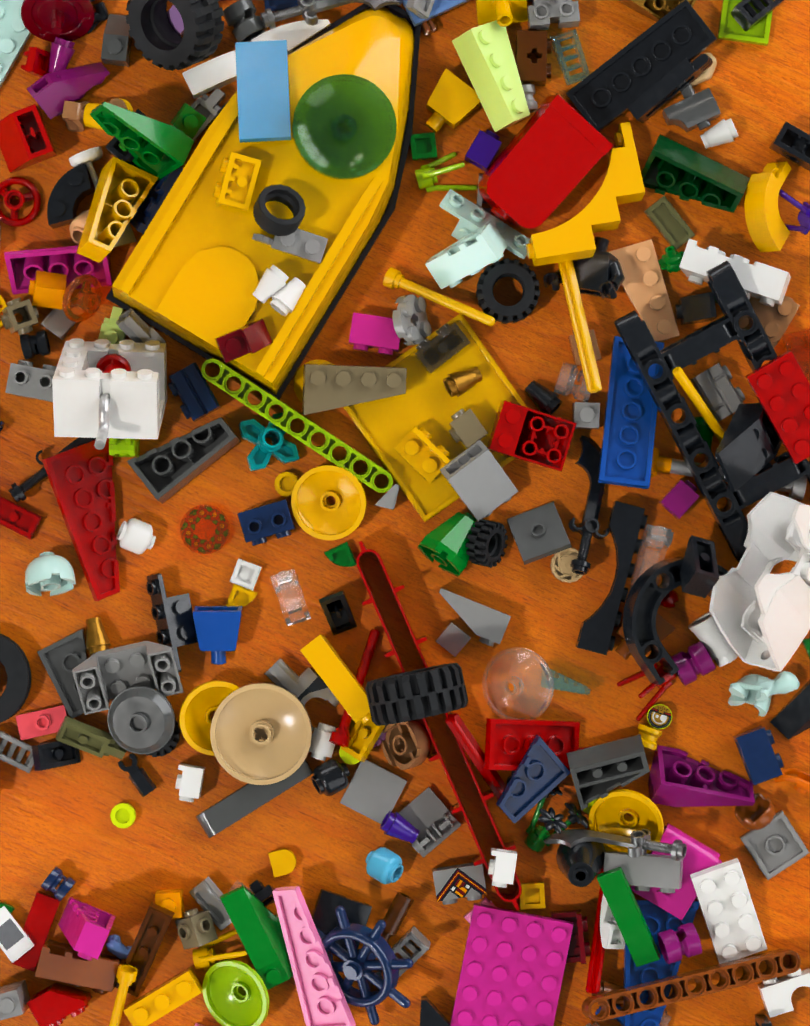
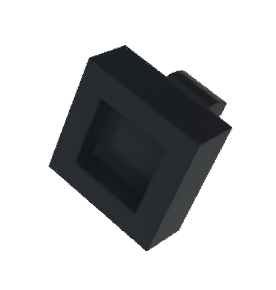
(263, 893)

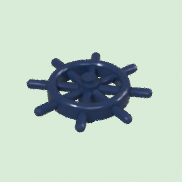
(359, 963)

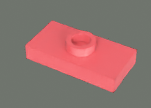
(40, 722)

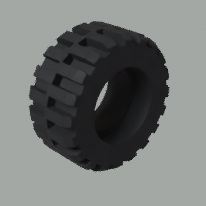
(162, 44)
(416, 694)

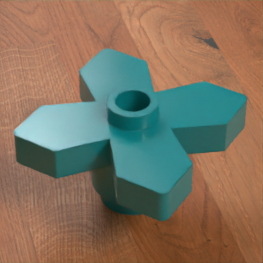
(260, 455)

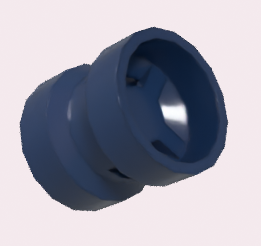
(54, 879)

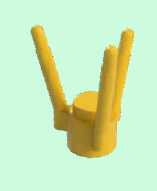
(205, 957)

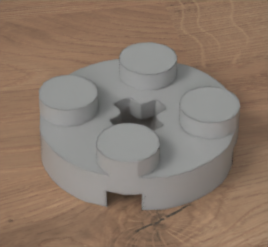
(411, 319)

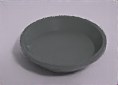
(141, 720)

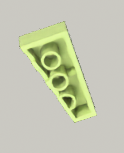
(493, 73)

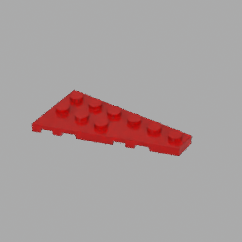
(87, 503)

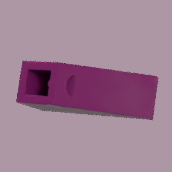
(66, 85)

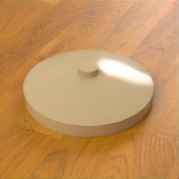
(261, 733)

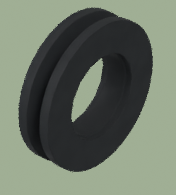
(18, 678)

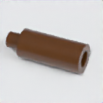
(396, 914)

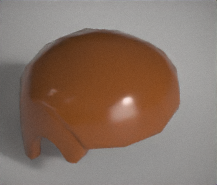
(758, 815)

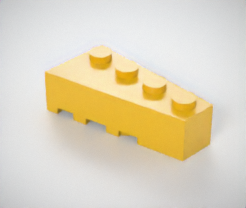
(114, 204)

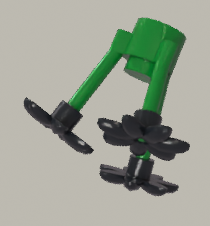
(538, 834)

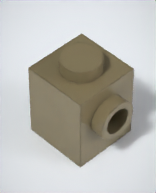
(466, 428)

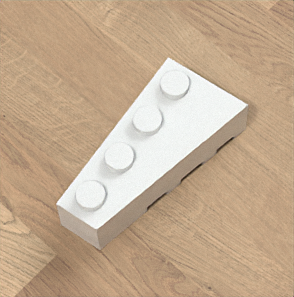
(757, 280)

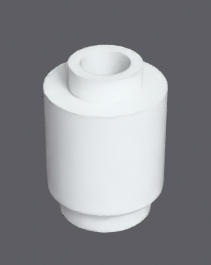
(320, 742)

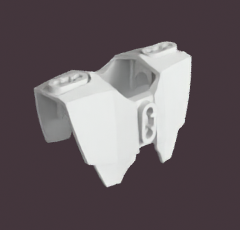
(761, 611)

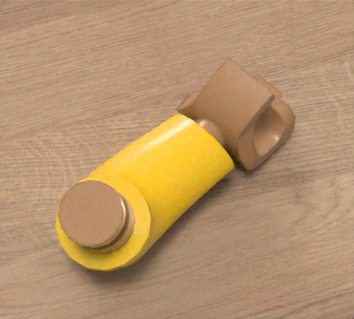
(78, 113)

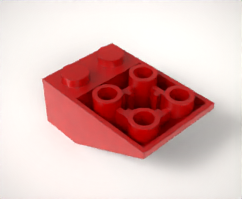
(531, 436)

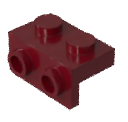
(578, 948)

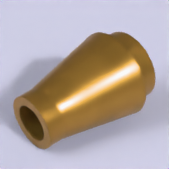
(460, 382)
(96, 636)

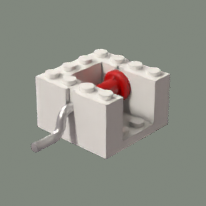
(110, 390)

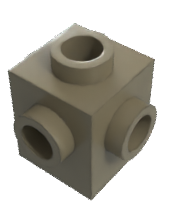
(28, 312)
(196, 928)

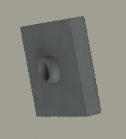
(539, 533)

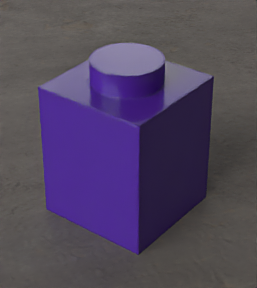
(483, 149)

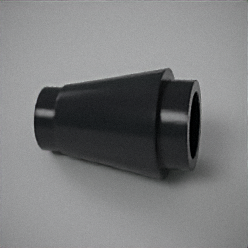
(543, 398)

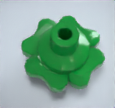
(671, 260)

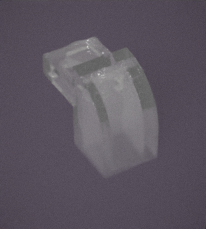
(290, 597)

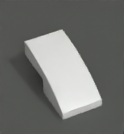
(609, 930)

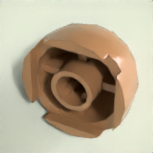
(406, 744)

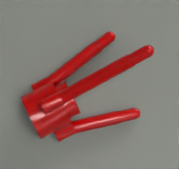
(668, 682)

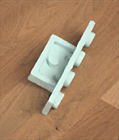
(474, 217)

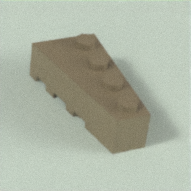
(346, 385)

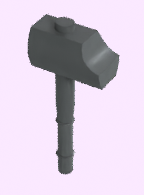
(693, 111)

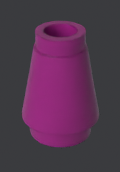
(60, 54)

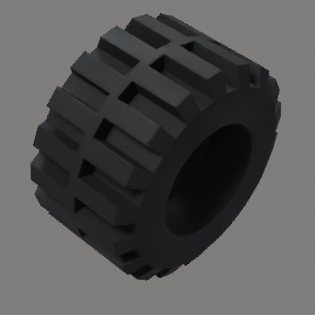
(511, 269)

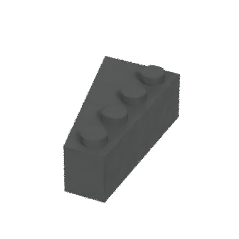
(183, 458)

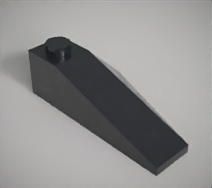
(795, 714)

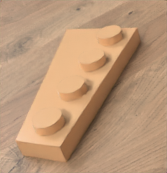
(647, 288)

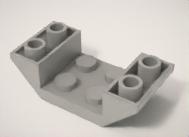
(124, 667)

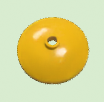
(314, 511)
(196, 710)
(610, 816)

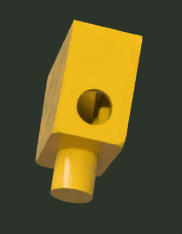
(450, 102)

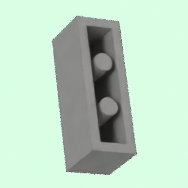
(647, 870)

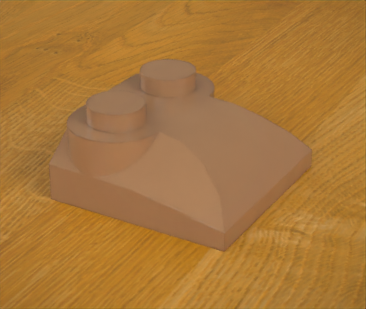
(773, 319)

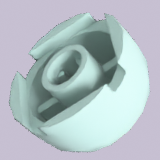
(50, 574)

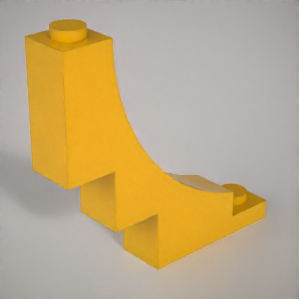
(575, 237)

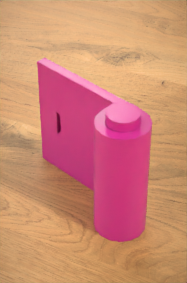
(697, 858)

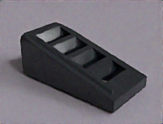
(747, 16)

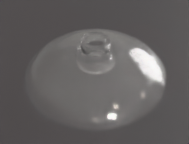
(531, 683)

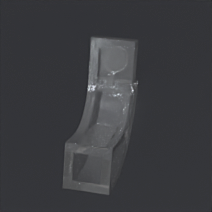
(652, 550)

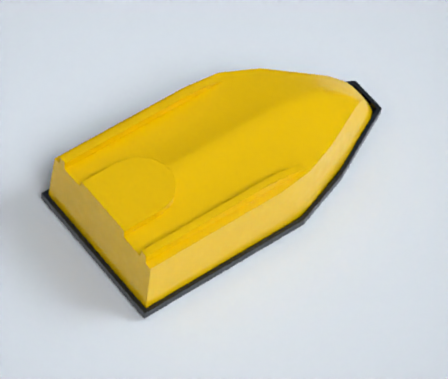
(199, 258)

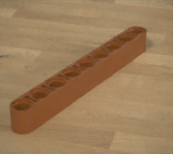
(680, 984)

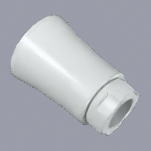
(712, 638)

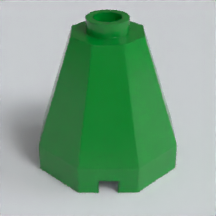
(448, 543)

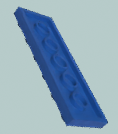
(628, 422)

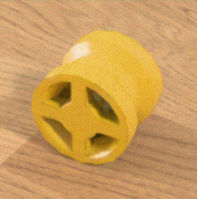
(649, 736)

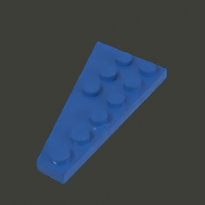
(657, 921)

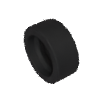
(276, 225)

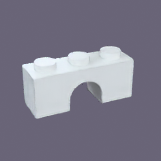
(777, 992)

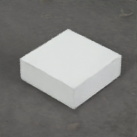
(245, 574)

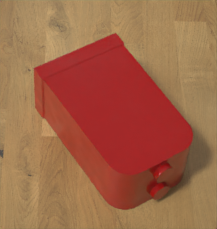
(542, 164)

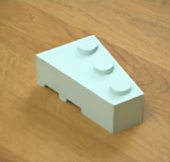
(467, 256)

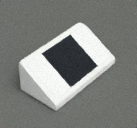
(13, 938)

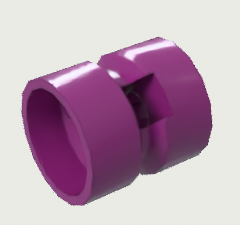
(693, 663)
(679, 943)

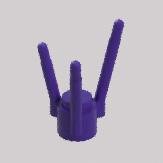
(803, 216)

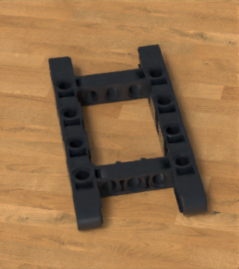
(687, 351)

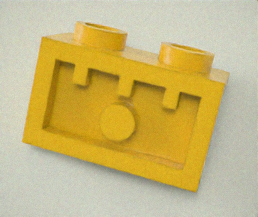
(237, 181)
(423, 454)

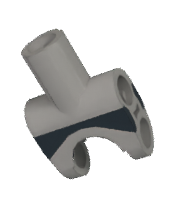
(304, 687)

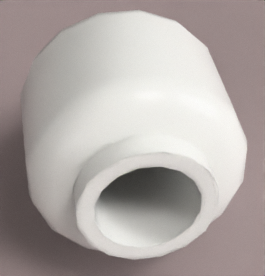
(136, 536)

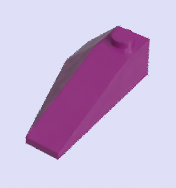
(689, 783)

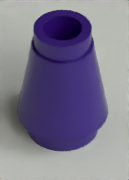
(399, 827)

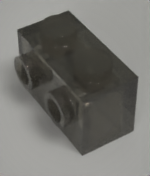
(442, 348)

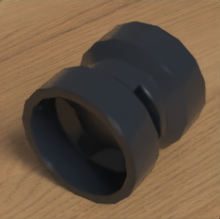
(29, 346)

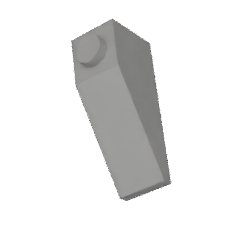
(482, 620)

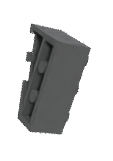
(606, 766)

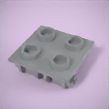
(431, 819)

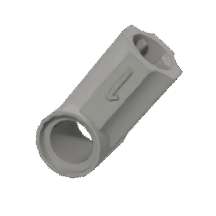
(136, 328)

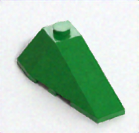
(153, 144)
(260, 935)

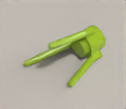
(428, 175)

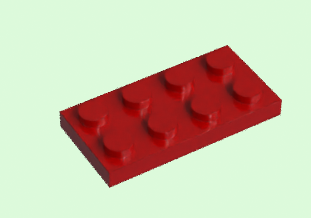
(786, 401)
(511, 738)

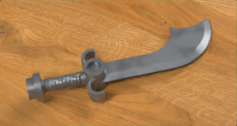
(310, 8)
(637, 843)

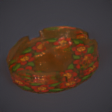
(205, 529)

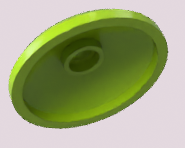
(235, 994)

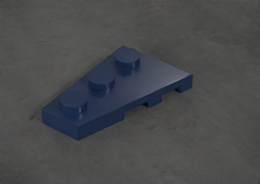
(153, 201)
(532, 781)

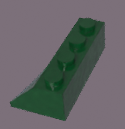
(692, 176)

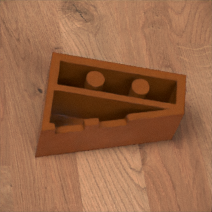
(62, 964)

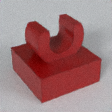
(37, 61)

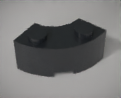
(68, 195)

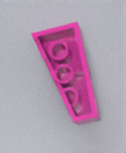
(85, 928)

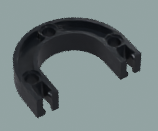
(641, 613)

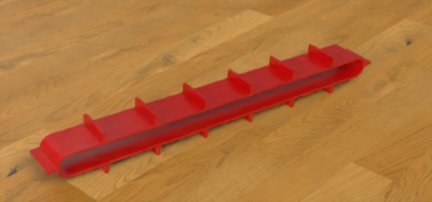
(480, 859)

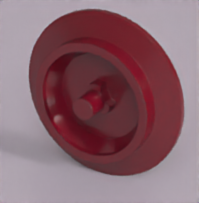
(57, 18)

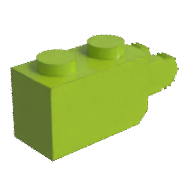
(124, 447)

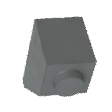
(116, 41)

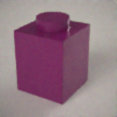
(680, 498)

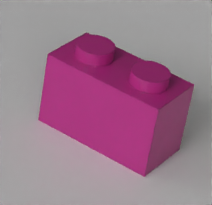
(374, 333)

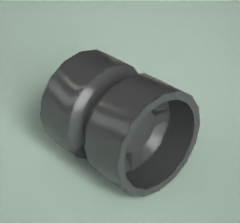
(243, 19)

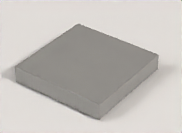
(373, 791)
(775, 846)

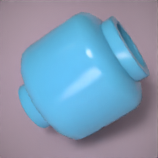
(384, 865)

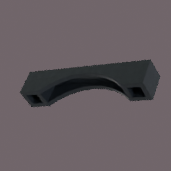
(624, 527)

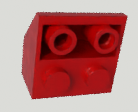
(25, 139)
(56, 1002)

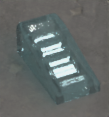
(556, 39)
(566, 684)

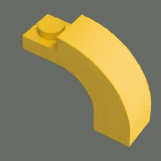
(762, 207)

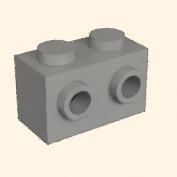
(30, 381)

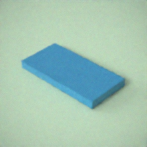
(263, 91)

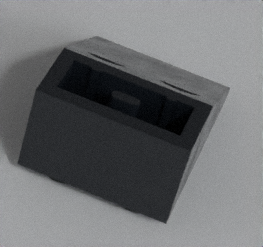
(747, 445)

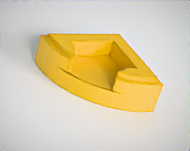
(240, 596)

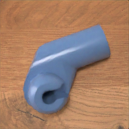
(116, 947)

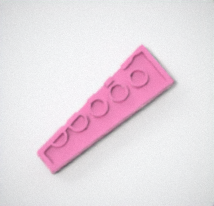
(313, 974)

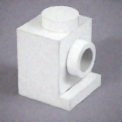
(190, 782)
(502, 867)

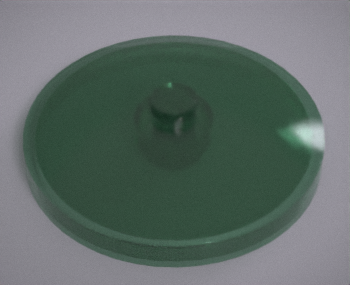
(344, 126)

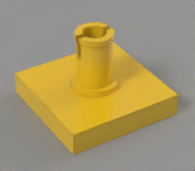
(502, 10)

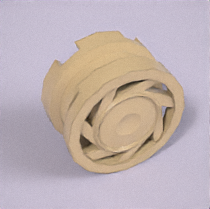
(561, 566)

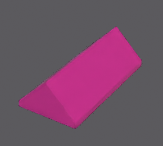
(60, 260)

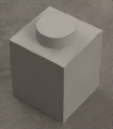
(586, 415)

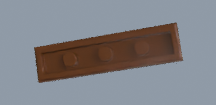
(147, 944)

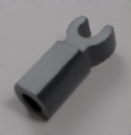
(138, 776)

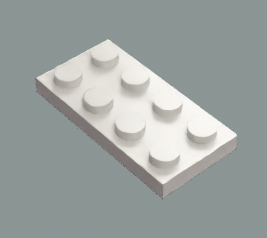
(728, 911)

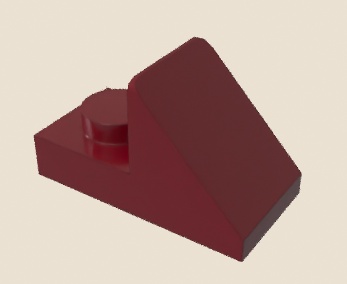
(243, 340)

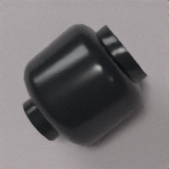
(330, 777)

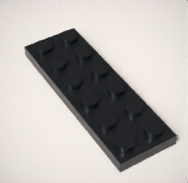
(640, 65)

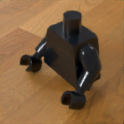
(595, 275)

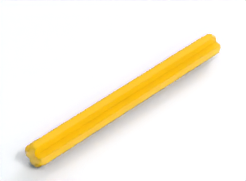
(580, 326)

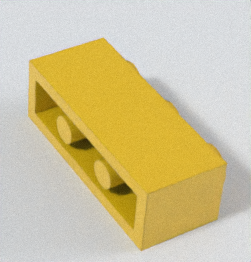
(164, 998)

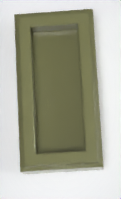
(669, 223)

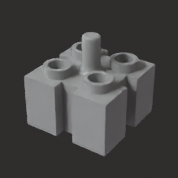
(544, 12)

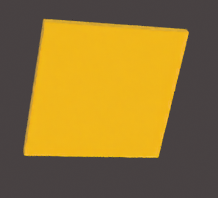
(430, 406)

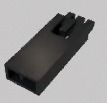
(669, 87)

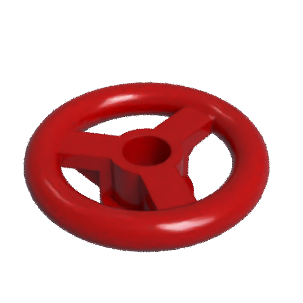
(9, 195)

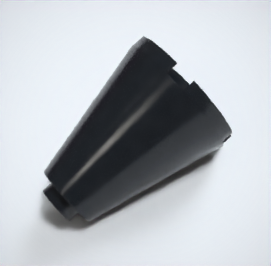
(581, 862)

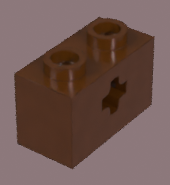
(533, 42)

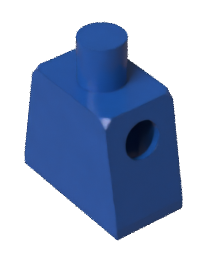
(217, 630)

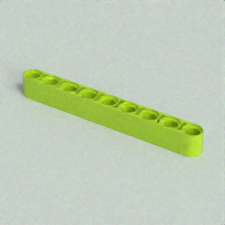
(303, 436)

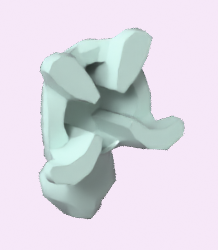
(759, 690)

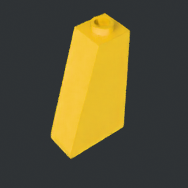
(338, 678)

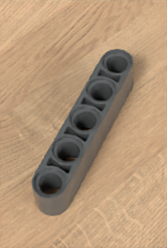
(246, 801)

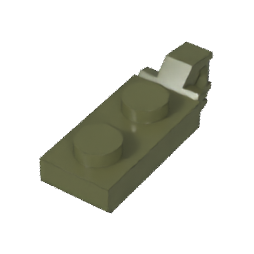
(88, 739)

